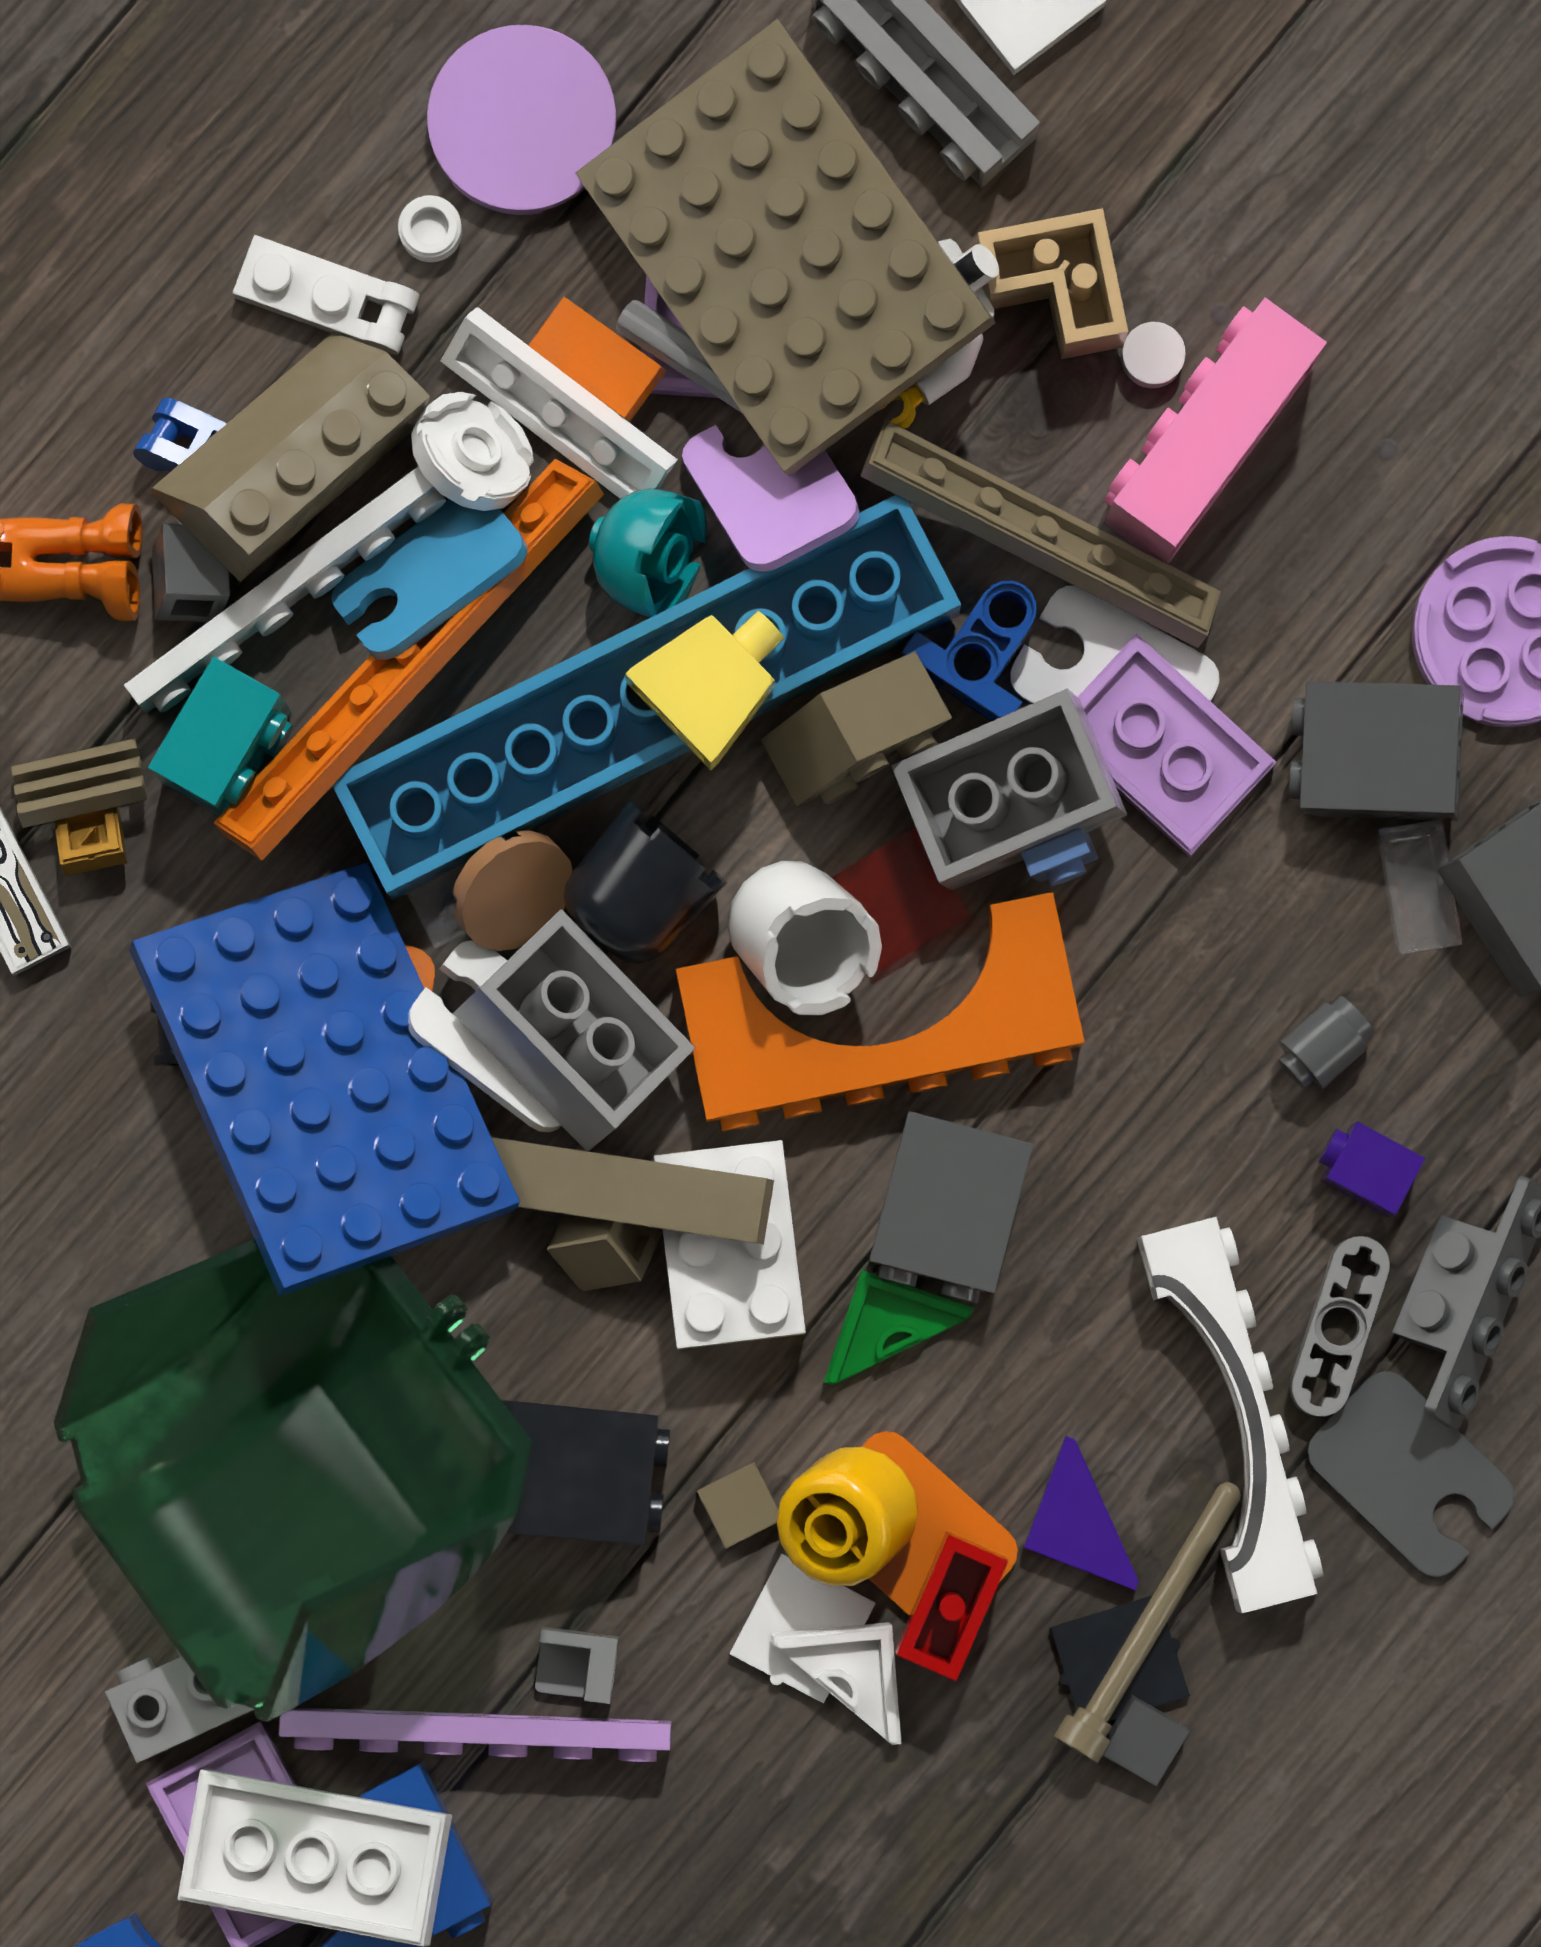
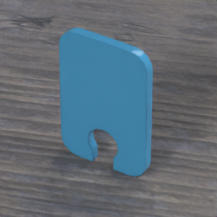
(433, 573)

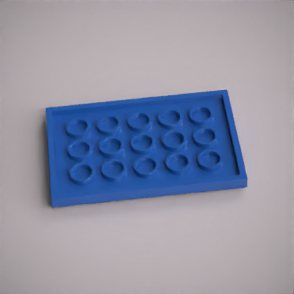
(311, 1084)

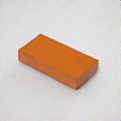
(597, 358)

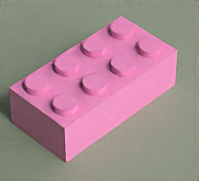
(1221, 422)

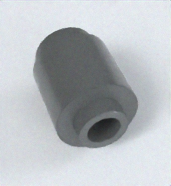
(1325, 1043)

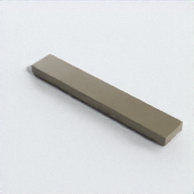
(1041, 533)
(638, 1191)

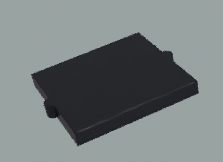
(1091, 1645)

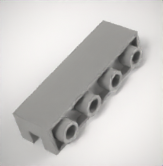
(935, 79)

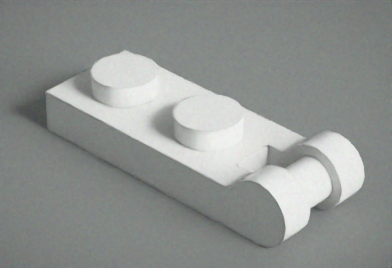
(323, 294)

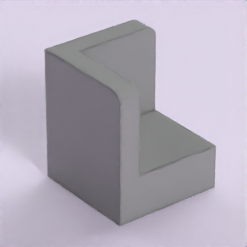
(577, 1664)

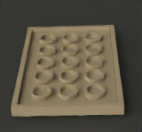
(784, 248)

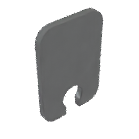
(1397, 1466)

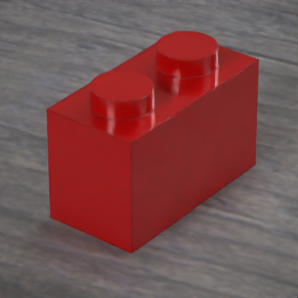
(951, 1605)

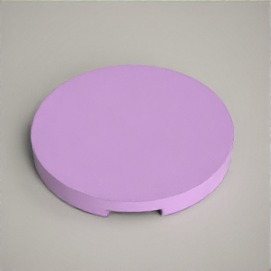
(520, 118)
(1483, 629)

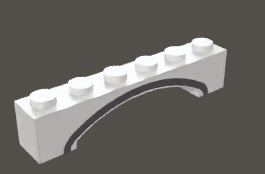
(1268, 1552)

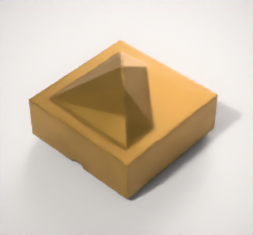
(90, 841)

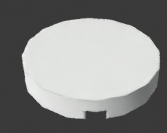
(472, 451)

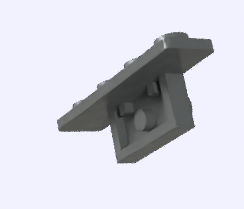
(1465, 1295)

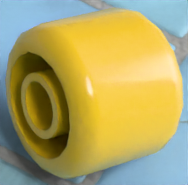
(847, 1516)

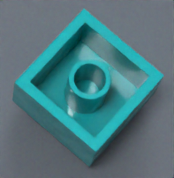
(222, 737)

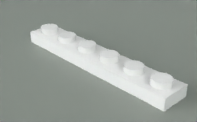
(269, 603)

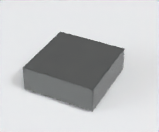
(1145, 1740)

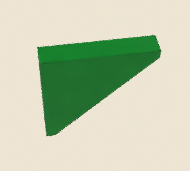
(885, 1321)

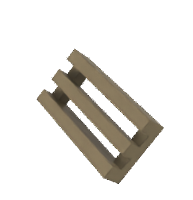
(78, 775)

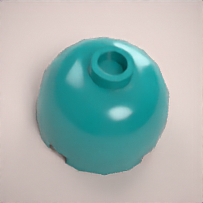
(646, 548)

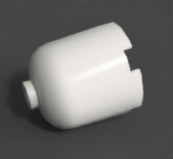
(803, 936)

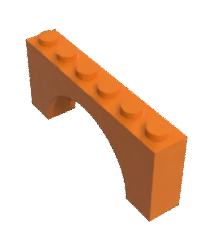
(1013, 1013)

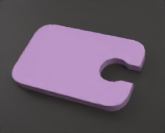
(764, 509)

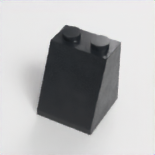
(590, 1473)

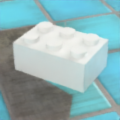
(732, 1287)

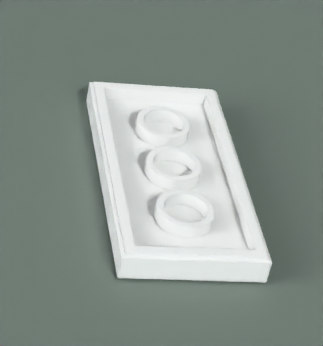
(315, 1857)

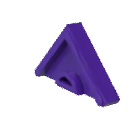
(1075, 1523)

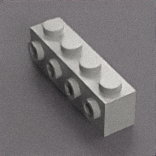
(164, 1706)

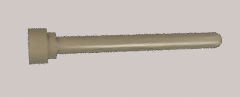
(1089, 1727)

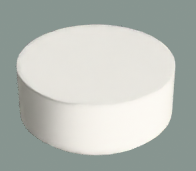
(430, 228)
(1153, 355)

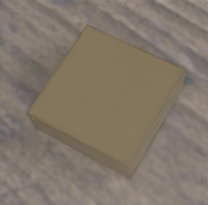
(739, 1505)

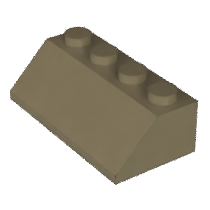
(292, 451)

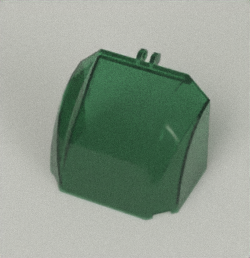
(288, 1466)

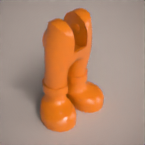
(112, 582)

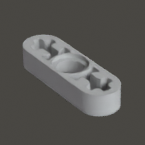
(1367, 1285)

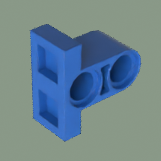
(983, 636)

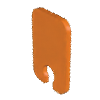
(940, 1509)

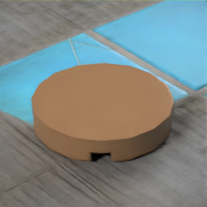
(511, 890)

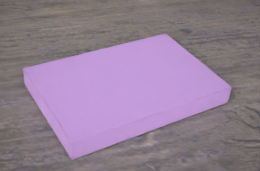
(1170, 745)
(244, 1754)

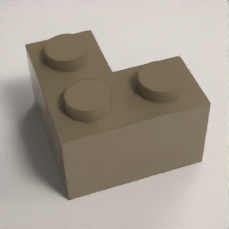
(854, 727)

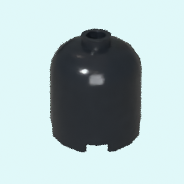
(638, 888)

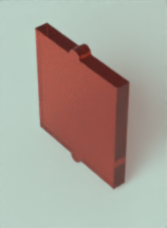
(902, 896)

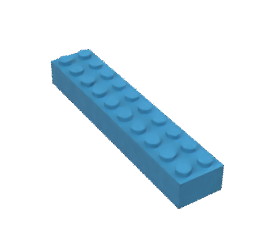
(586, 730)

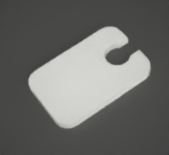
(1104, 634)
(438, 1028)

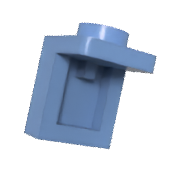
(1060, 858)

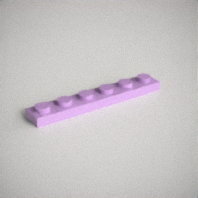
(505, 1734)

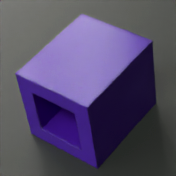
(1370, 1168)

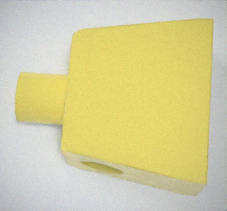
(708, 682)

